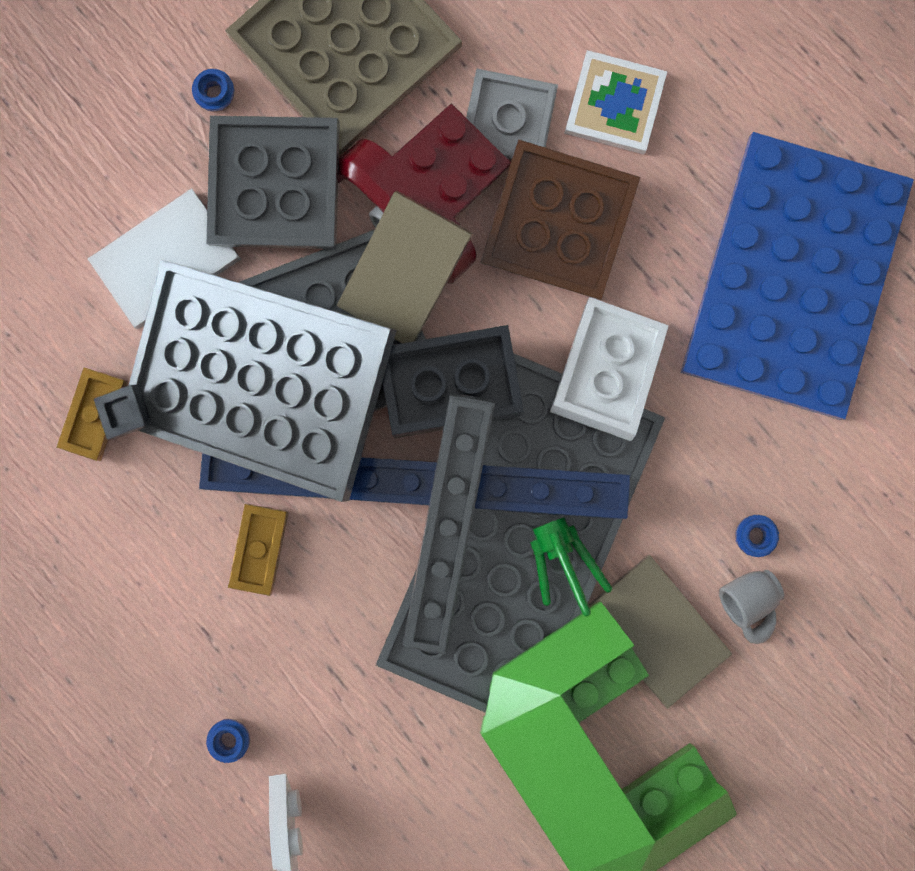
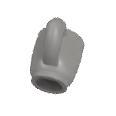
(752, 599)

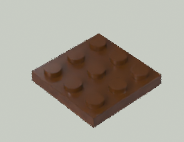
(560, 219)

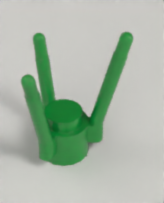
(556, 540)

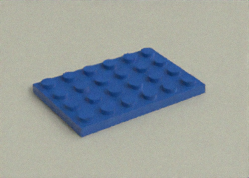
(797, 276)

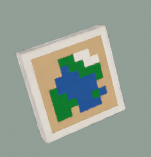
(615, 102)

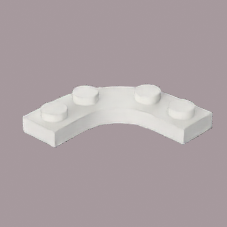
(284, 837)

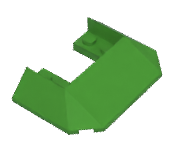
(559, 773)

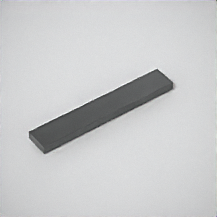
(448, 522)

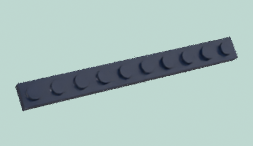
(412, 482)

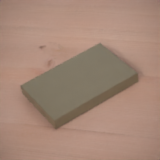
(404, 267)
(666, 630)

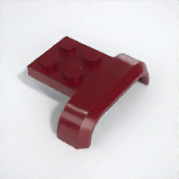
(438, 167)

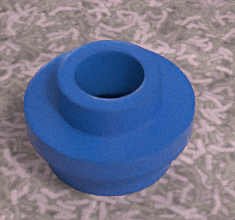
(211, 78)
(768, 542)
(219, 750)

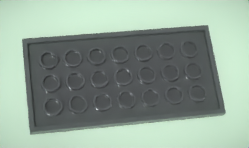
(499, 589)

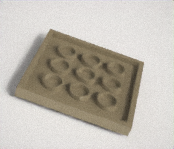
(344, 55)

